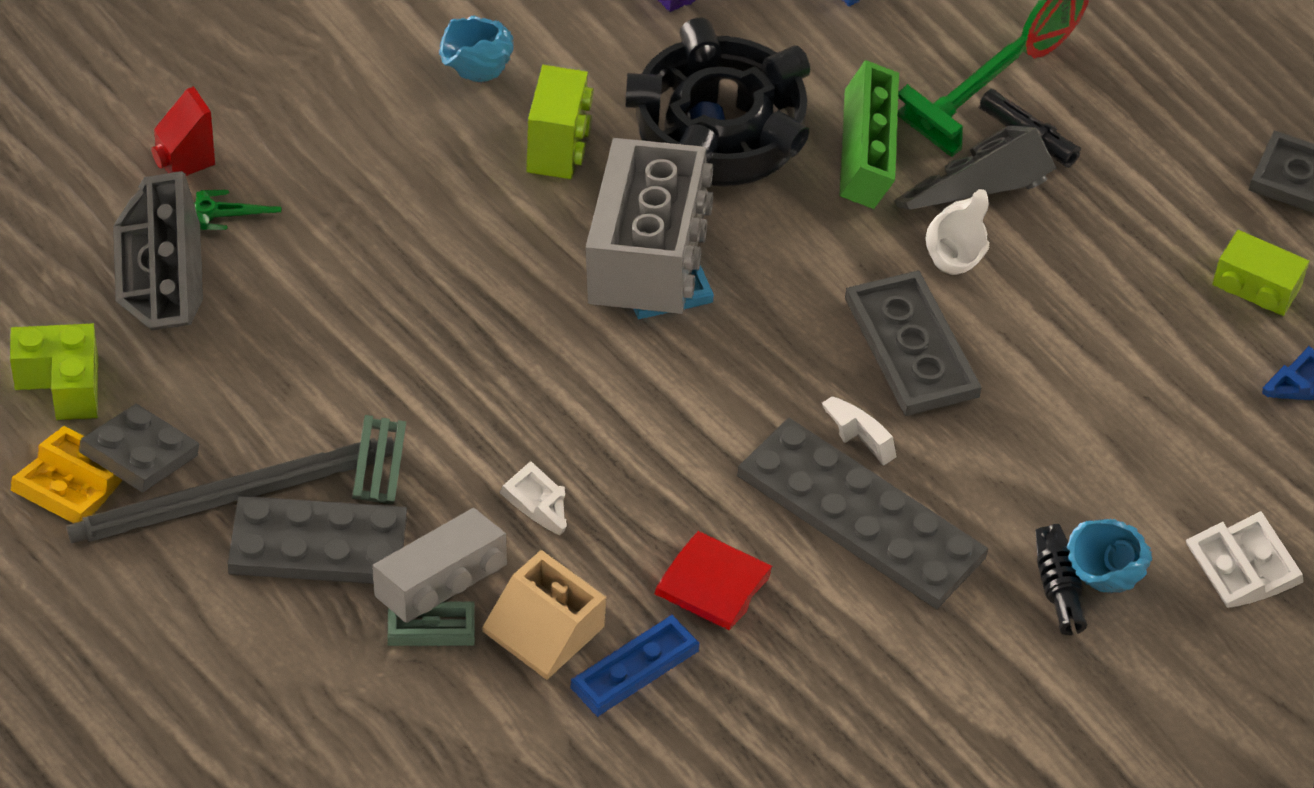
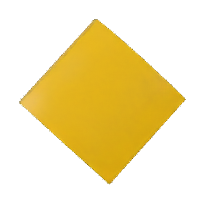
(65, 478)

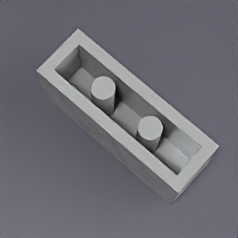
(439, 565)

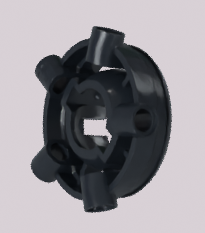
(694, 68)

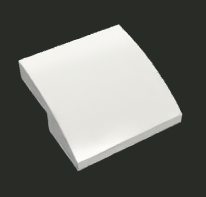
(1245, 561)

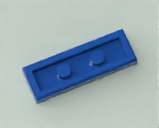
(634, 665)

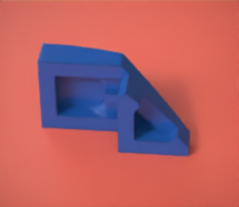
(1294, 381)

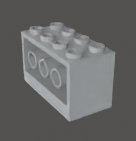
(648, 226)

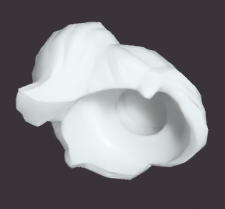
(958, 235)

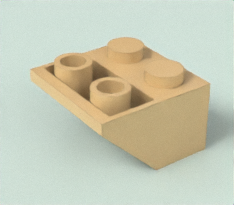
(546, 615)

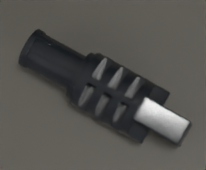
(1059, 578)

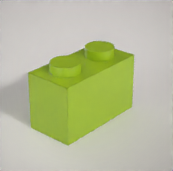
(1260, 272)

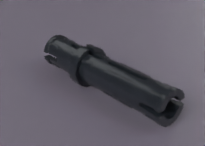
(1011, 114)

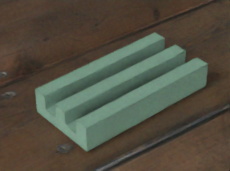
(383, 425)
(432, 629)

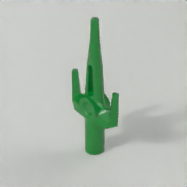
(209, 210)

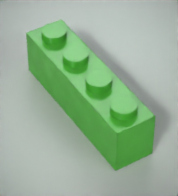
(869, 134)

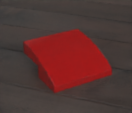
(713, 580)

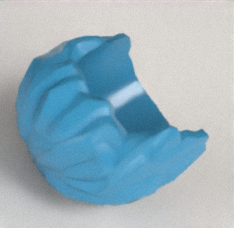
(476, 48)
(1109, 555)

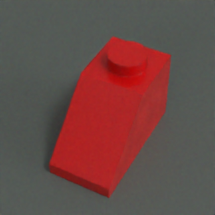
(185, 136)

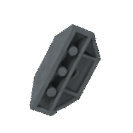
(159, 253)

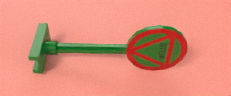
(1043, 32)

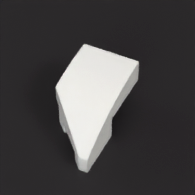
(856, 422)
(537, 497)

